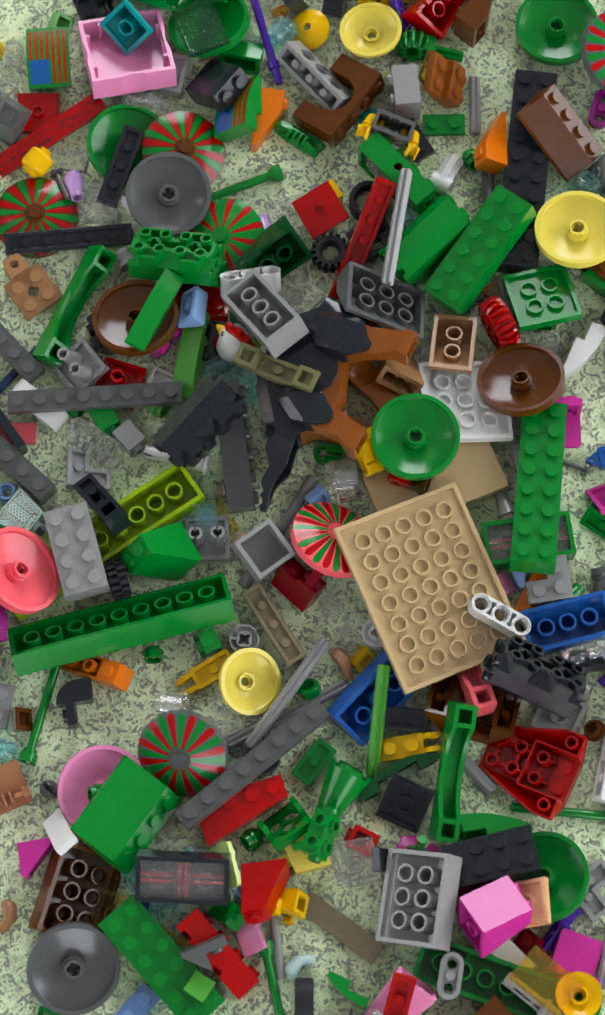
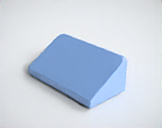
(193, 308)

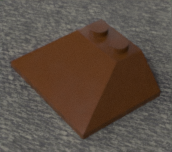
(488, 727)

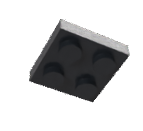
(405, 803)

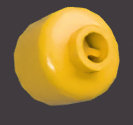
(37, 162)

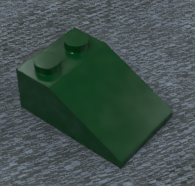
(277, 246)

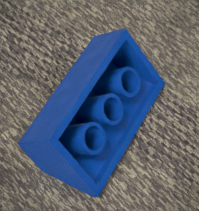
(567, 622)
(354, 706)

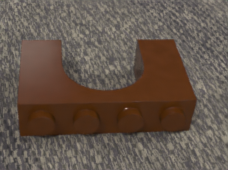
(334, 124)

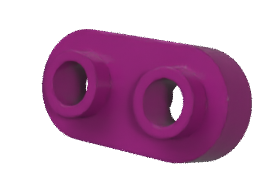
(597, 110)

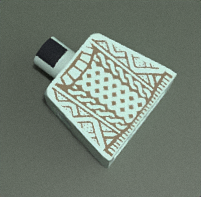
(23, 513)

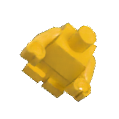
(293, 903)

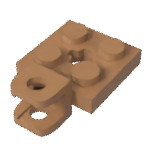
(24, 278)

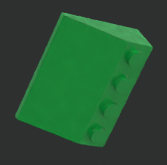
(125, 814)

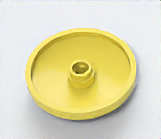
(572, 229)

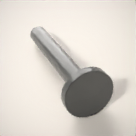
(56, 173)
(577, 467)

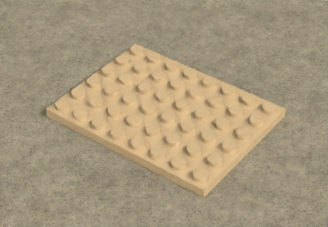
(416, 578)

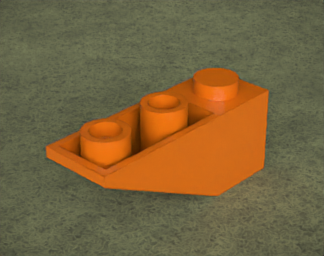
(102, 671)

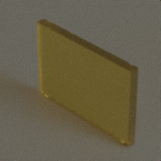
(546, 981)

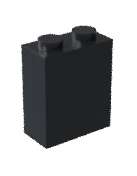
(217, 85)

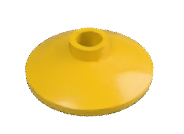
(318, 31)
(591, 994)

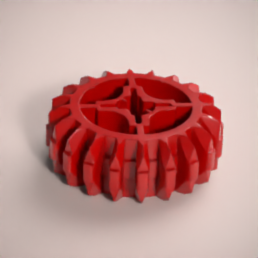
(498, 322)

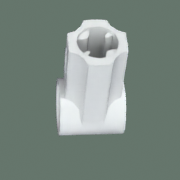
(447, 172)

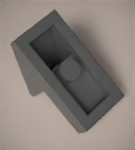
(198, 953)

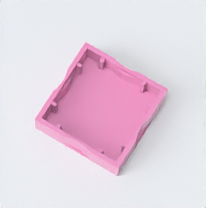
(116, 74)

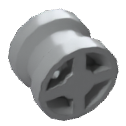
(123, 255)

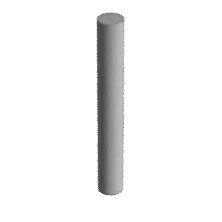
(278, 951)

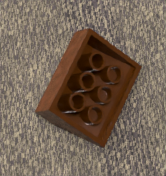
(71, 887)

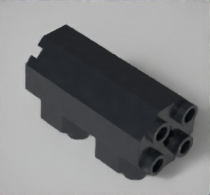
(199, 422)
(525, 673)

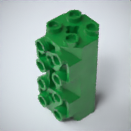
(428, 240)
(190, 256)

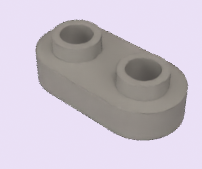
(450, 976)

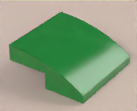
(341, 985)

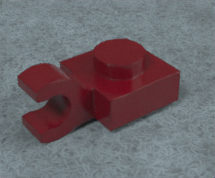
(527, 940)

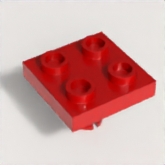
(122, 373)

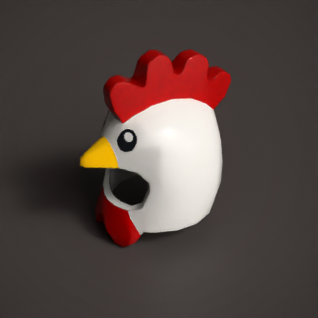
(230, 339)

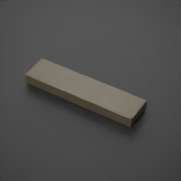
(273, 624)
(343, 929)

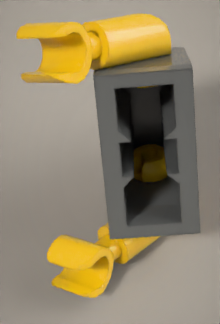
(396, 128)

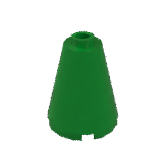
(341, 786)

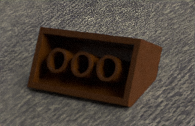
(559, 132)

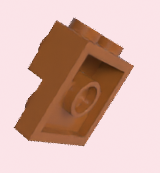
(444, 80)

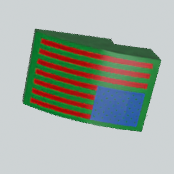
(48, 58)
(241, 115)

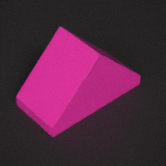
(32, 855)

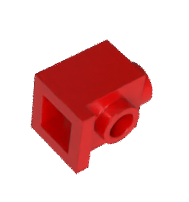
(358, 832)

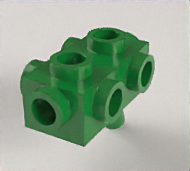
(320, 835)

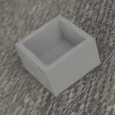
(404, 91)
(263, 550)

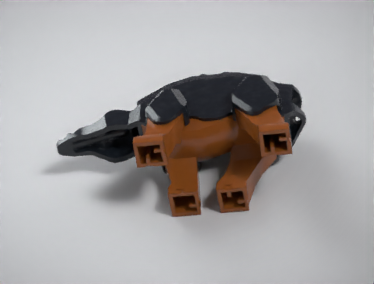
(341, 350)

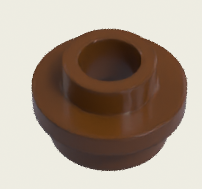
(591, 726)

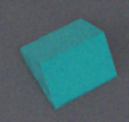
(126, 27)

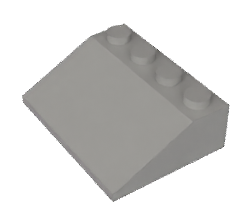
(419, 899)

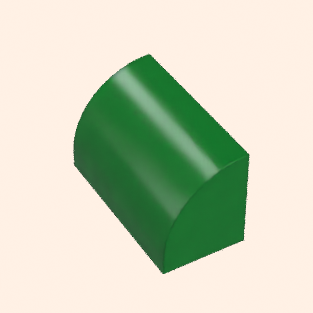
(245, 55)

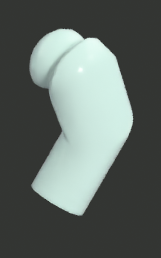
(296, 963)

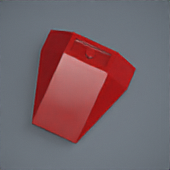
(537, 767)

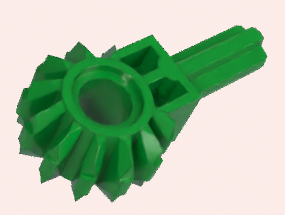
(415, 44)

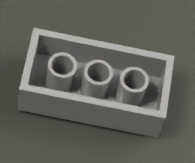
(265, 314)
(76, 552)

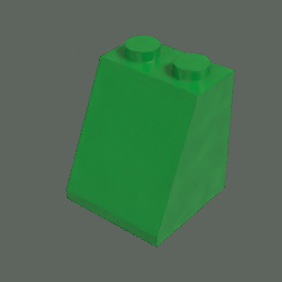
(162, 553)

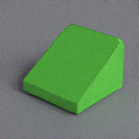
(60, 19)
(199, 986)

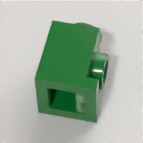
(207, 642)

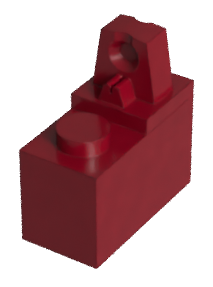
(299, 584)

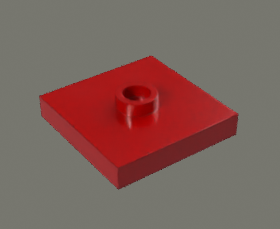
(44, 107)
(320, 210)

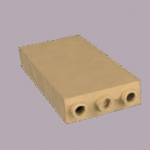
(473, 469)

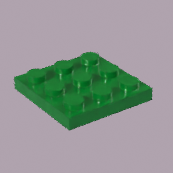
(542, 297)

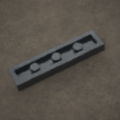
(120, 167)

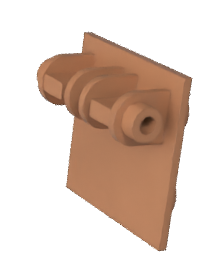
(13, 787)

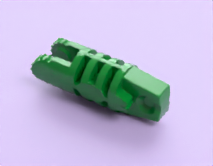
(299, 139)

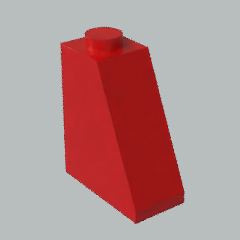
(262, 887)

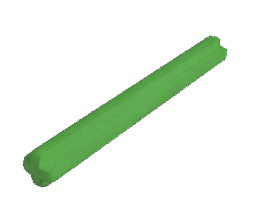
(377, 719)

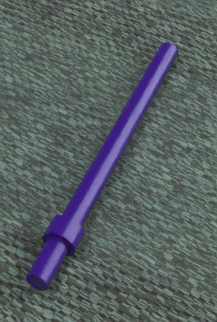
(272, 63)

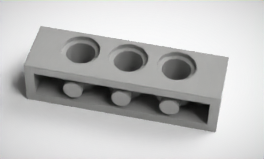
(313, 75)

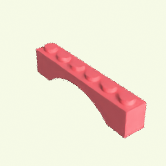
(476, 691)

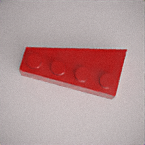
(432, 16)
(243, 809)
(225, 964)

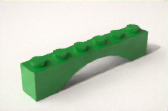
(89, 274)
(457, 734)

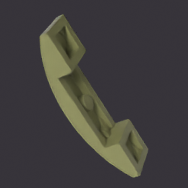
(275, 369)

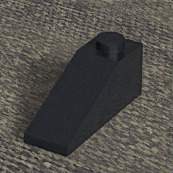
(102, 504)

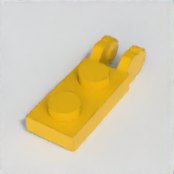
(204, 673)
(408, 745)

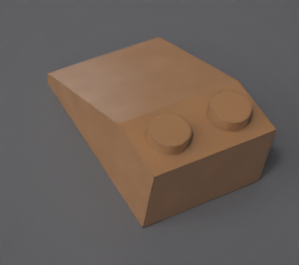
(453, 343)

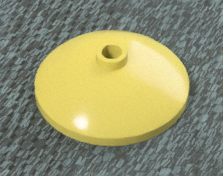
(369, 21)
(261, 679)

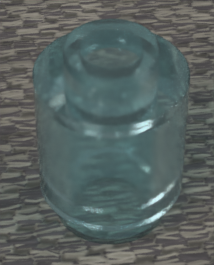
(7, 749)

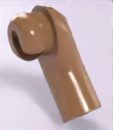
(342, 659)
(9, 915)

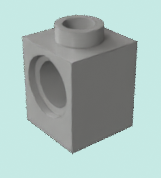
(130, 438)

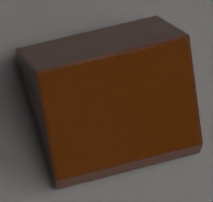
(21, 719)

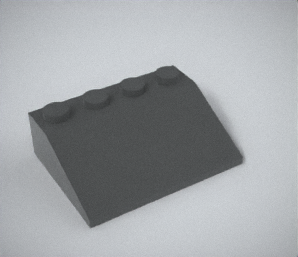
(393, 307)

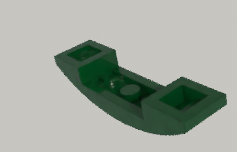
(421, 760)

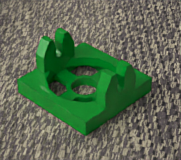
(282, 839)

